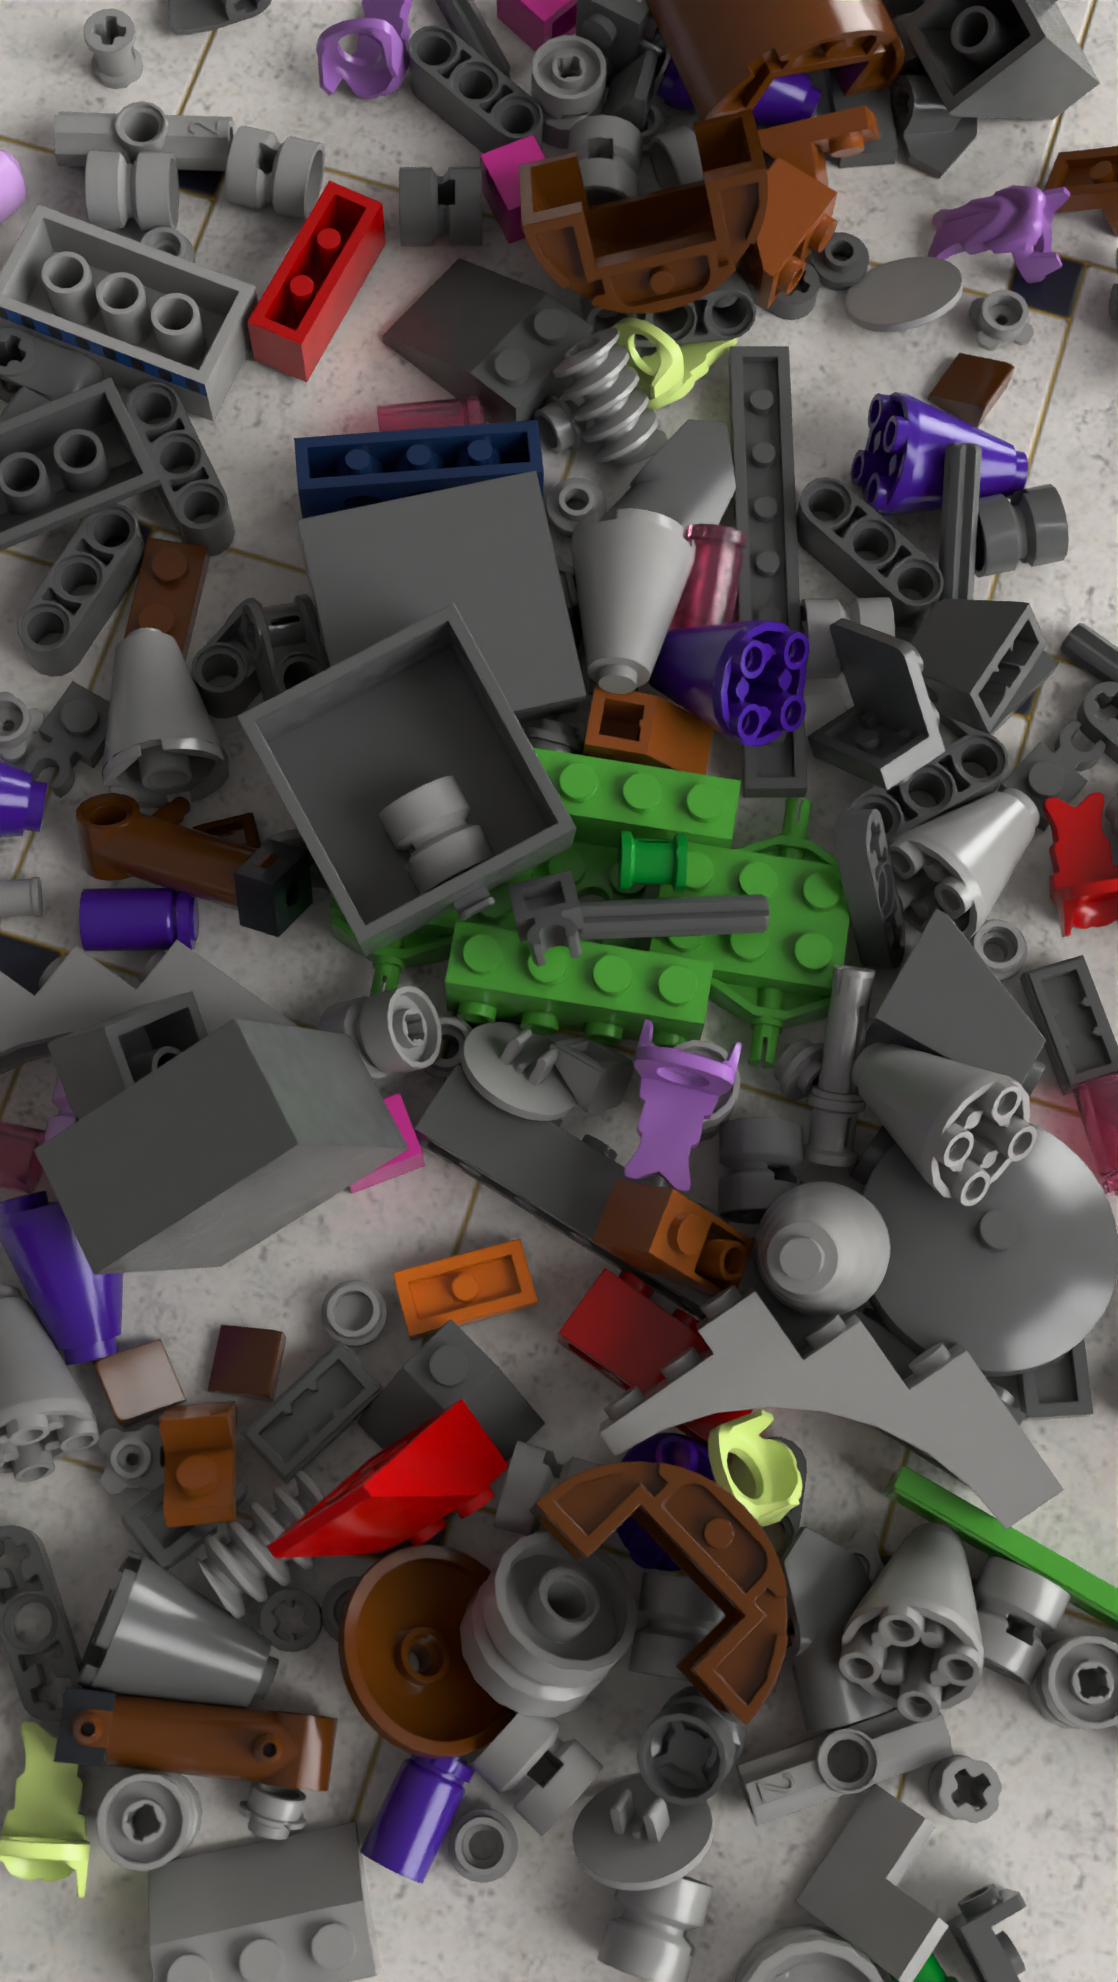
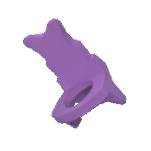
(380, 55)
(1004, 223)
(676, 1096)

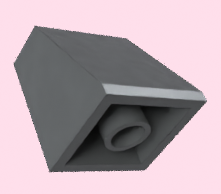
(1000, 57)
(958, 1009)

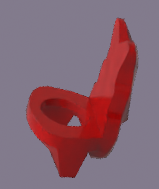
(1081, 858)

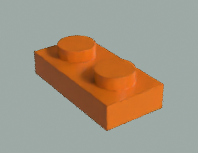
(465, 1288)

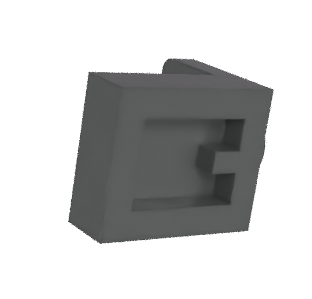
(988, 1955)

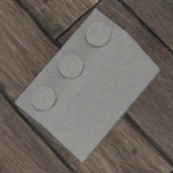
(265, 1912)

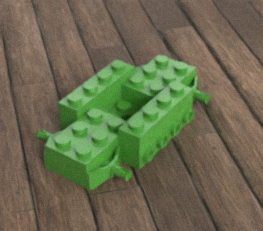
(619, 982)

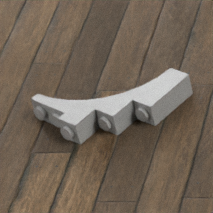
(84, 992)
(754, 1365)

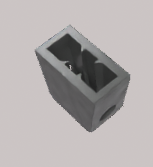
(976, 656)

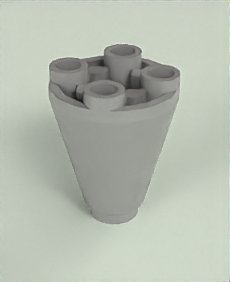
(962, 859)
(947, 1116)
(39, 1399)
(918, 1628)

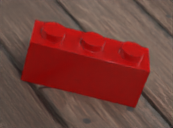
(317, 281)
(633, 1338)

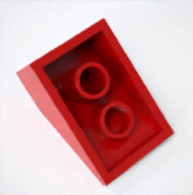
(401, 1491)

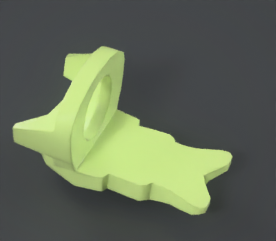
(673, 367)
(761, 1469)
(45, 1829)

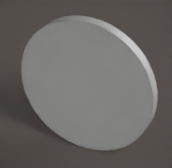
(904, 294)
(516, 1071)
(638, 1839)

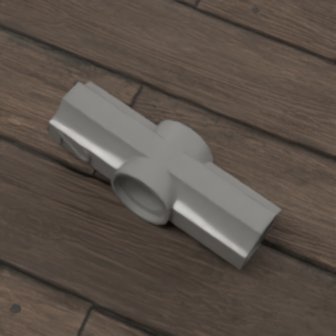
(194, 140)
(800, 1773)

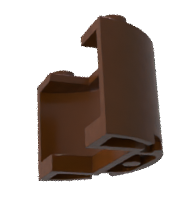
(738, 47)
(657, 245)
(713, 1544)

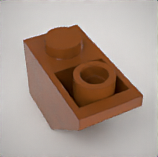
(794, 225)
(646, 732)
(672, 1238)

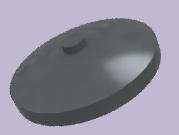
(1001, 1277)

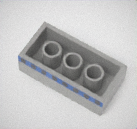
(128, 308)

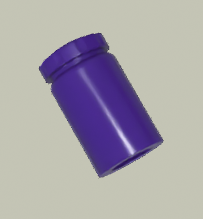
(137, 919)
(417, 1814)

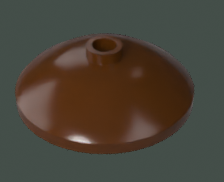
(417, 1606)

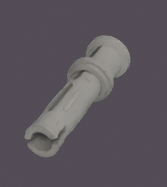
(836, 1097)

